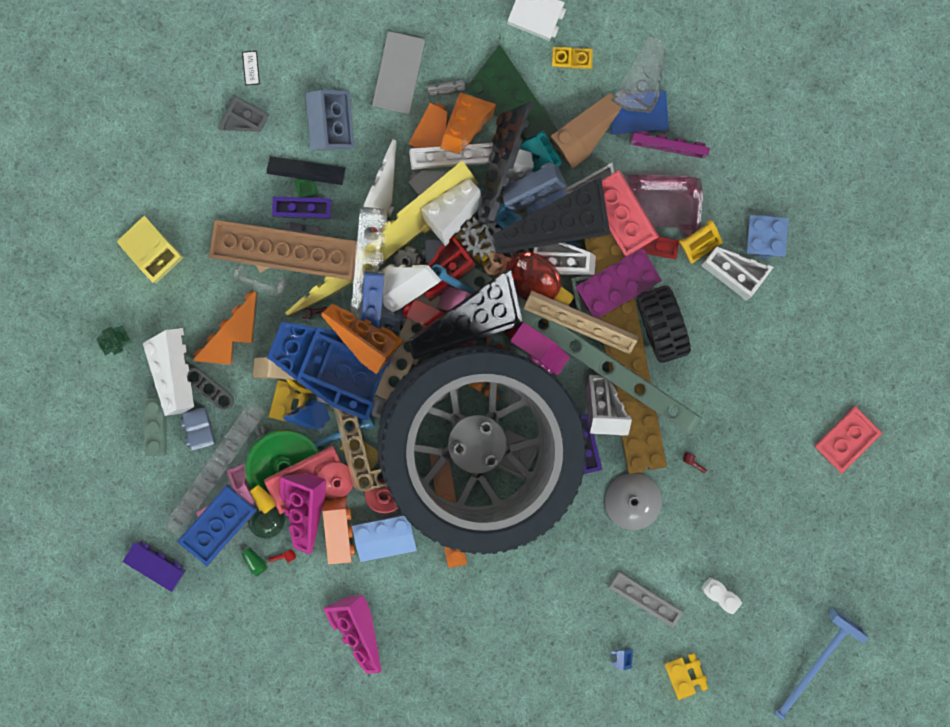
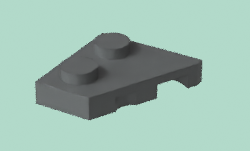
(243, 117)

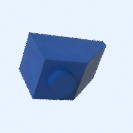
(309, 415)

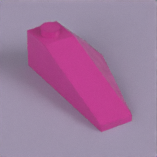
(304, 503)
(356, 625)

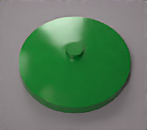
(275, 453)

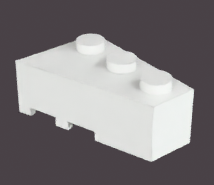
(452, 209)
(568, 258)

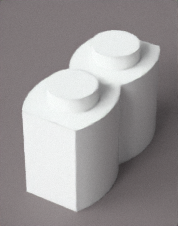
(725, 598)

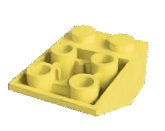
(150, 250)

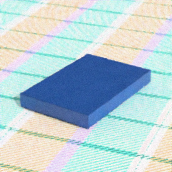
(634, 121)

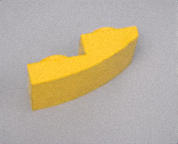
(572, 58)

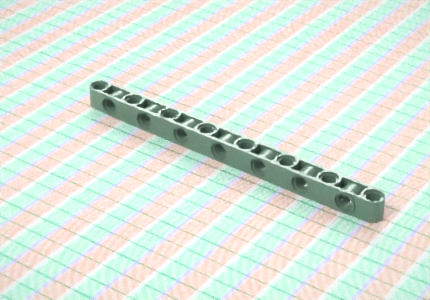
(596, 358)

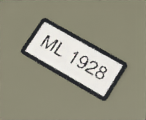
(250, 68)

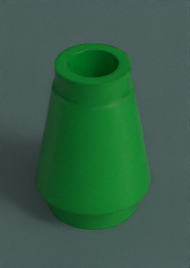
(254, 562)

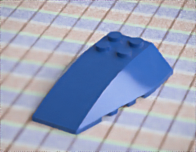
(326, 367)

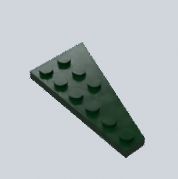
(503, 85)

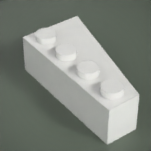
(169, 371)

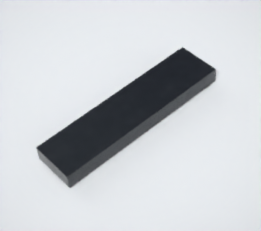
(306, 170)

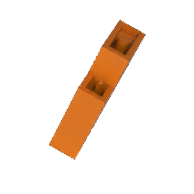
(236, 329)

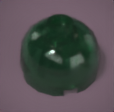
(267, 524)

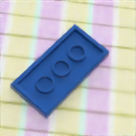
(217, 525)

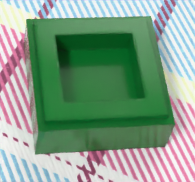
(305, 188)

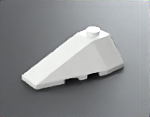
(382, 193)
(405, 284)

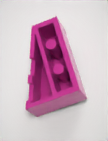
(540, 349)

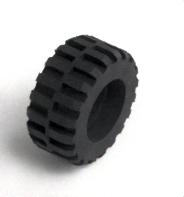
(664, 324)

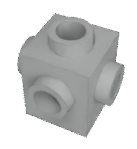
(408, 256)

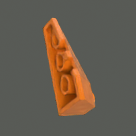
(369, 344)

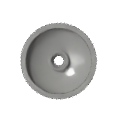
(619, 498)

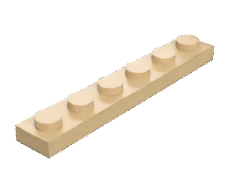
(580, 322)

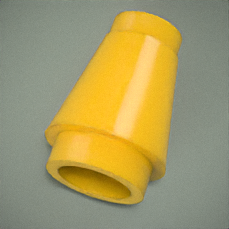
(262, 499)

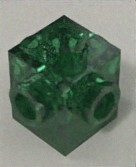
(113, 340)

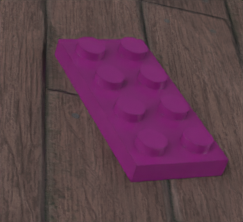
(662, 143)
(618, 283)

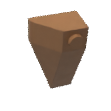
(581, 135)

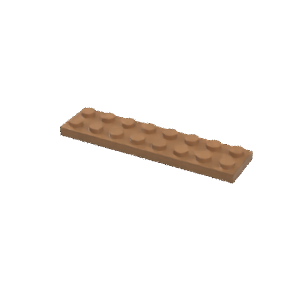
(283, 249)

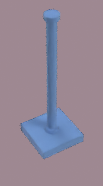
(847, 627)

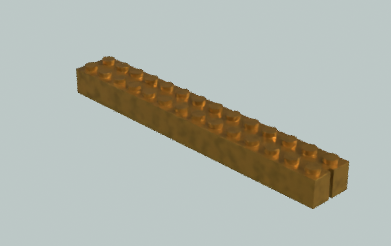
(644, 442)

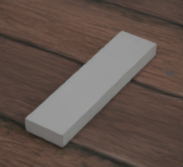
(645, 599)

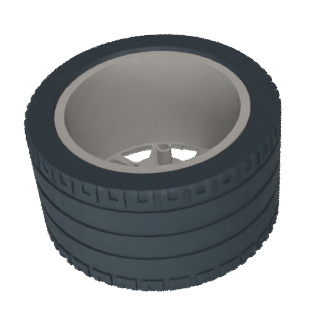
(479, 446)

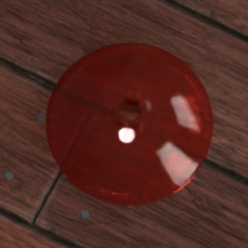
(534, 274)

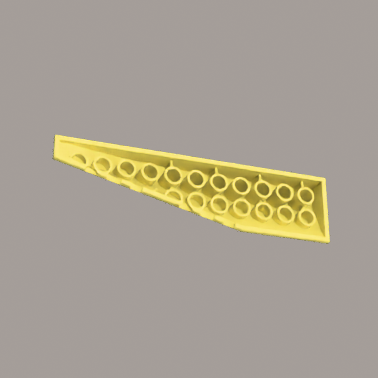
(397, 235)

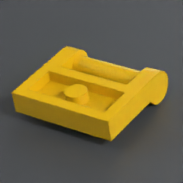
(701, 242)

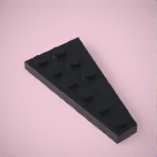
(502, 158)
(568, 219)
(477, 316)

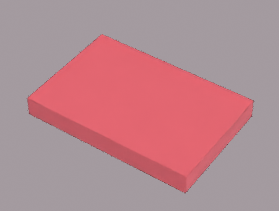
(848, 439)

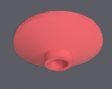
(333, 472)
(374, 496)

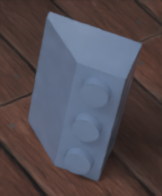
(329, 120)
(533, 187)

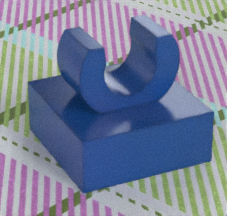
(624, 659)

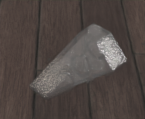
(642, 81)

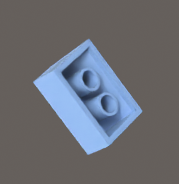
(383, 537)

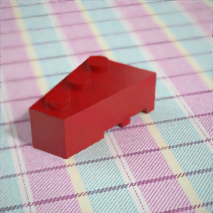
(456, 263)

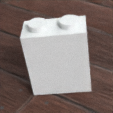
(537, 17)

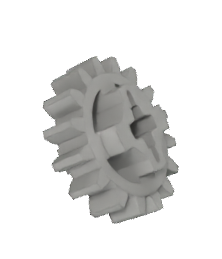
(474, 235)

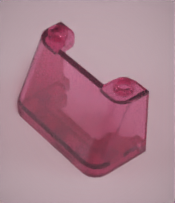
(669, 200)

